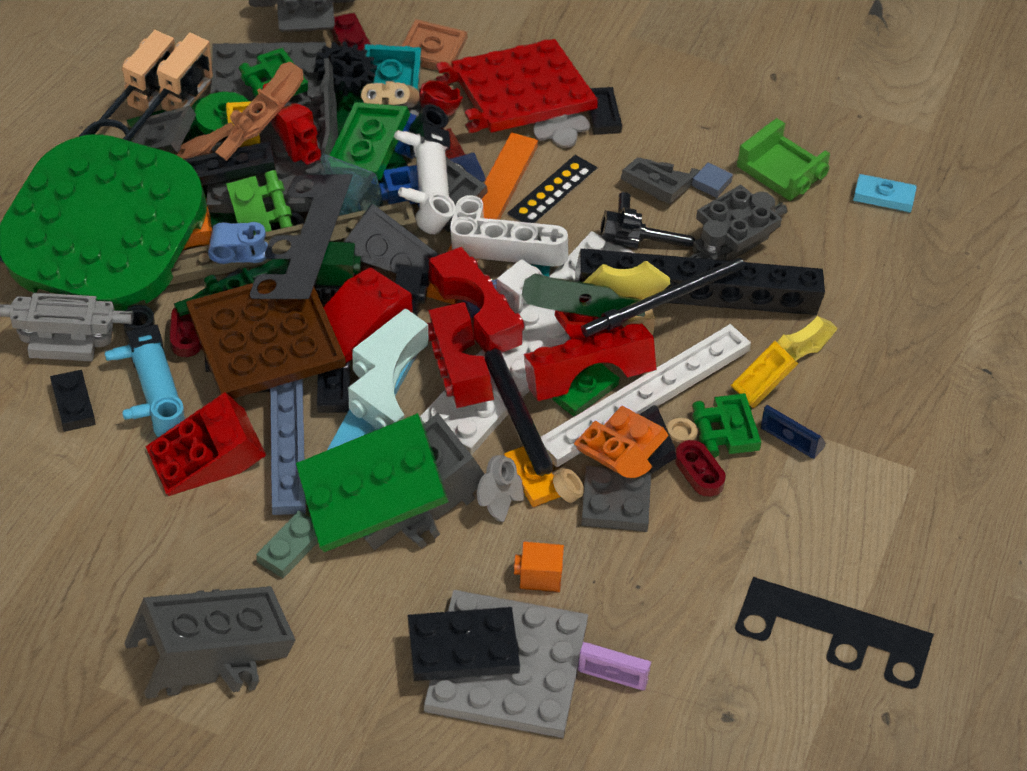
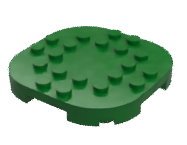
(102, 220)

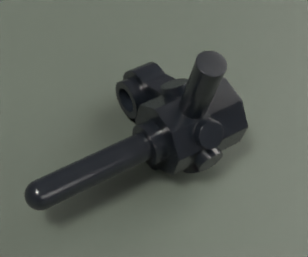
(626, 228)

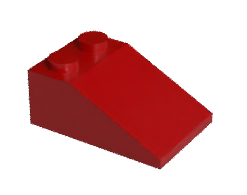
(364, 307)

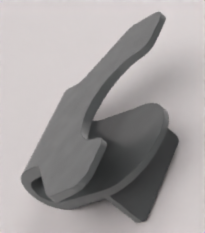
(302, 14)

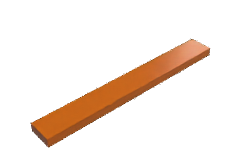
(501, 184)

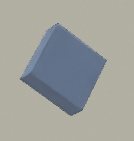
(712, 180)

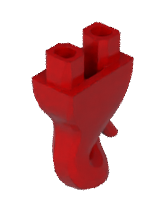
(297, 132)

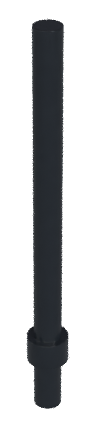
(614, 318)

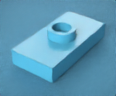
(885, 193)

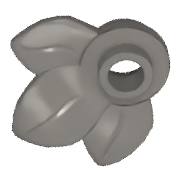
(561, 129)
(500, 487)

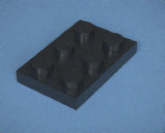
(463, 644)

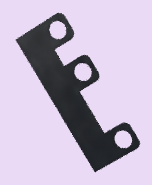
(310, 246)
(845, 623)

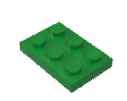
(369, 135)

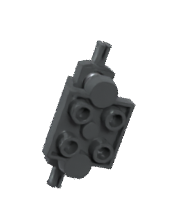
(736, 223)

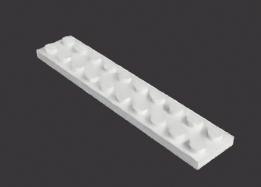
(476, 422)

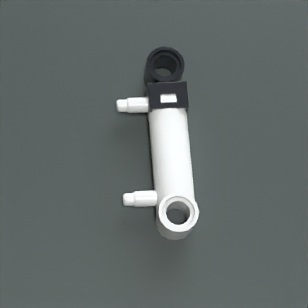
(428, 145)

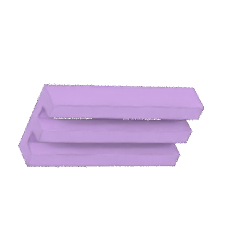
(614, 666)

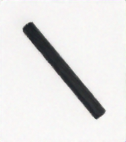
(518, 412)

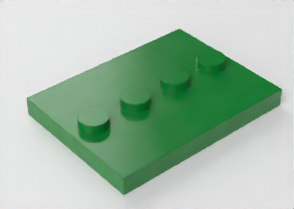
(371, 482)

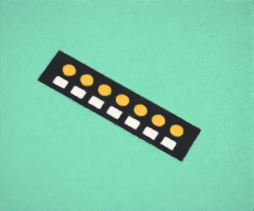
(552, 190)

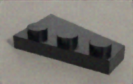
(387, 243)

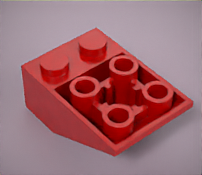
(206, 447)

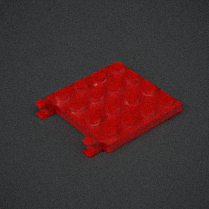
(519, 86)

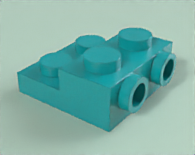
(396, 64)

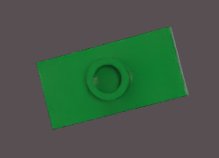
(587, 389)

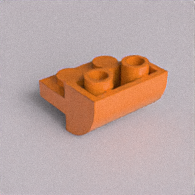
(622, 442)

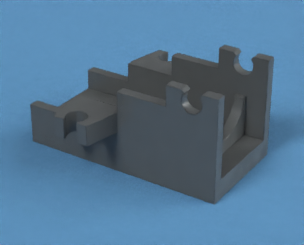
(459, 476)
(210, 636)

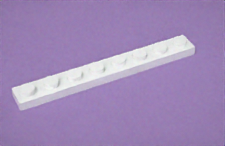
(651, 389)

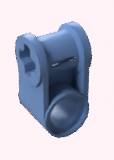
(236, 241)

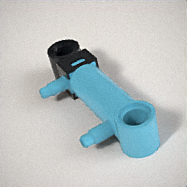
(149, 359)

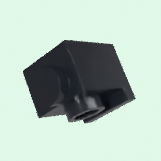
(416, 282)

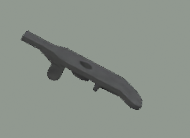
(325, 98)

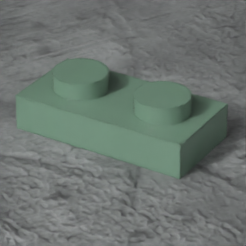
(288, 545)

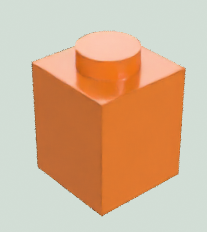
(540, 566)

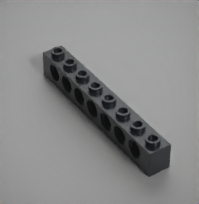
(752, 288)

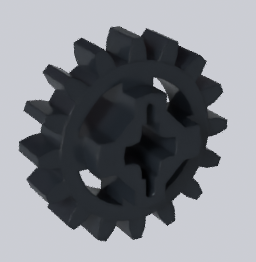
(350, 67)

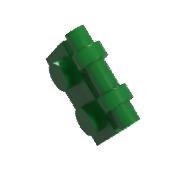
(267, 67)
(736, 425)

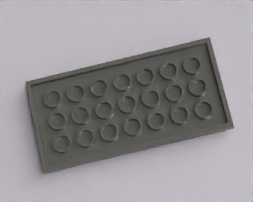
(227, 78)

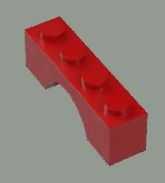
(459, 277)
(554, 368)
(465, 374)

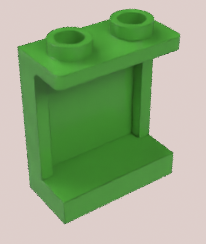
(781, 162)

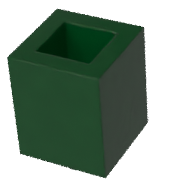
(338, 264)

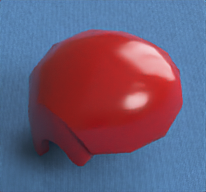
(441, 95)

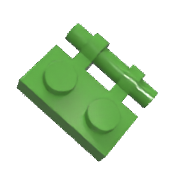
(249, 205)

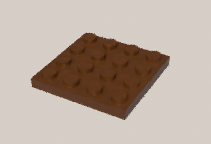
(263, 340)

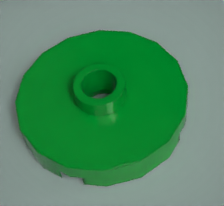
(212, 110)

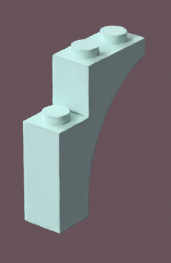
(379, 364)

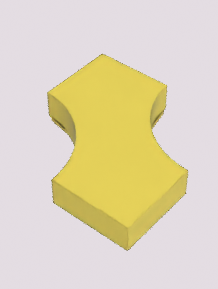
(633, 282)
(808, 339)

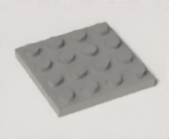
(525, 701)

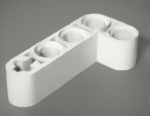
(506, 239)

